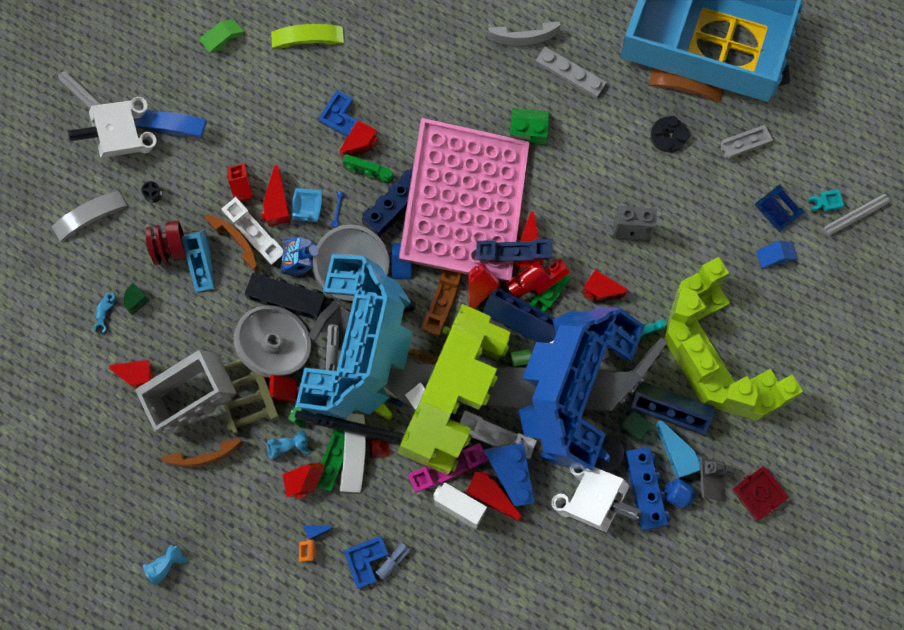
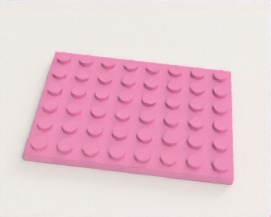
(462, 193)

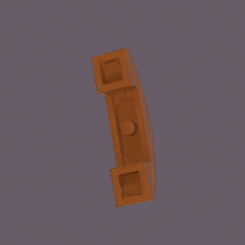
(665, 80)
(220, 225)
(441, 302)
(227, 449)

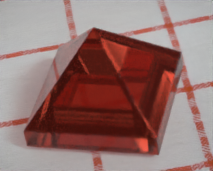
(378, 448)

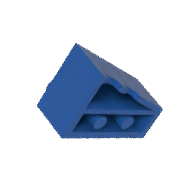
(512, 470)

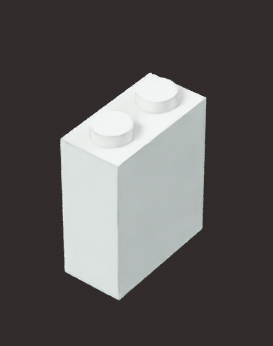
(459, 505)

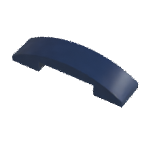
(514, 251)

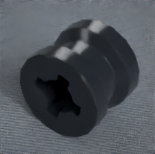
(148, 189)

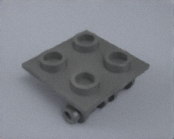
(713, 478)

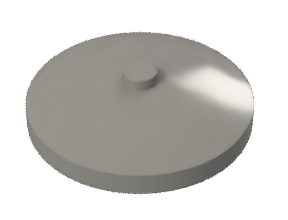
(348, 241)
(272, 341)

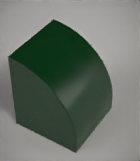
(134, 299)

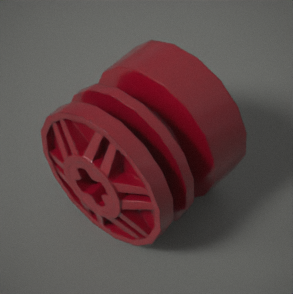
(165, 243)

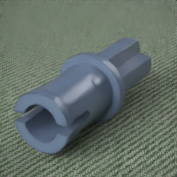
(393, 561)

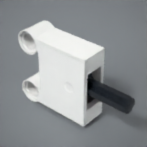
(116, 129)
(596, 499)

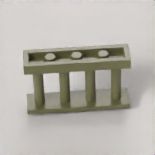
(262, 394)

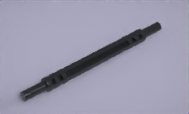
(351, 427)

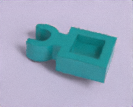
(829, 200)
(652, 328)

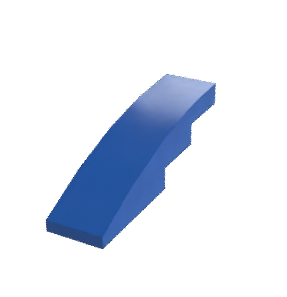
(172, 123)

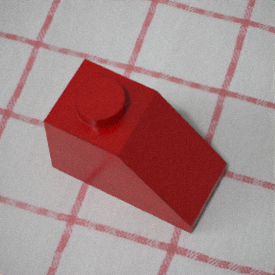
(359, 140)
(239, 182)
(480, 284)
(602, 288)
(133, 373)
(283, 389)
(302, 480)

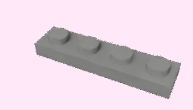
(570, 72)

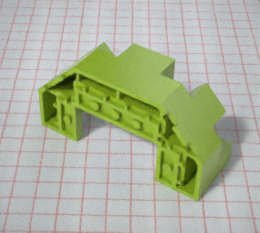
(701, 364)
(456, 377)

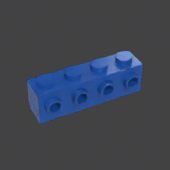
(645, 488)

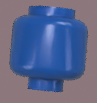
(679, 493)

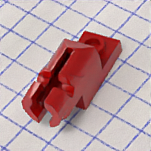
(538, 278)

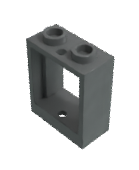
(625, 223)

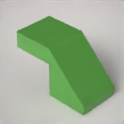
(219, 35)

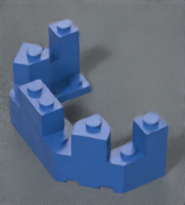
(564, 380)

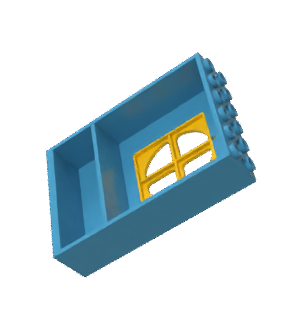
(667, 32)

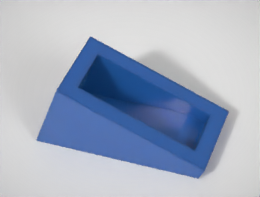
(315, 531)

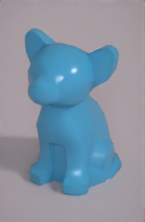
(278, 446)
(160, 567)

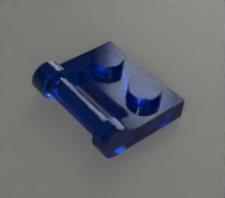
(775, 212)

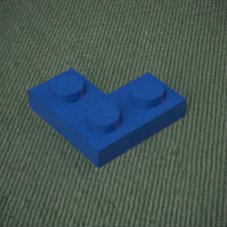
(335, 116)
(361, 556)

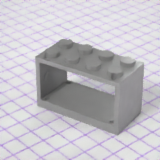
(153, 390)

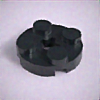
(672, 125)

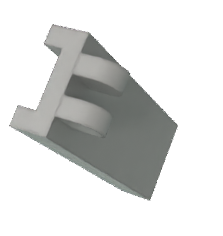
(746, 141)

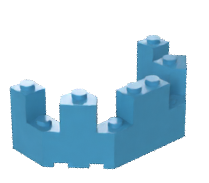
(370, 345)

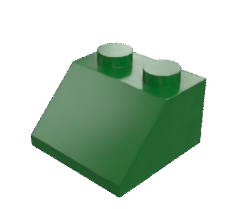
(529, 125)

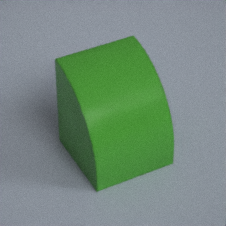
(520, 358)

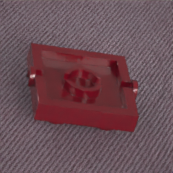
(760, 493)

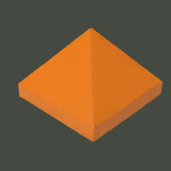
(312, 551)

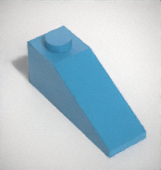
(199, 259)
(680, 455)

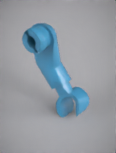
(102, 308)

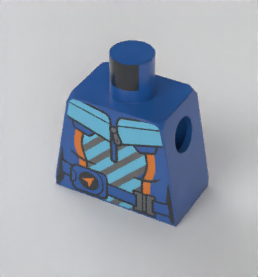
(298, 256)

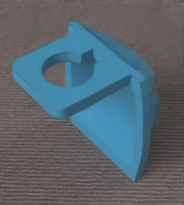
(306, 204)

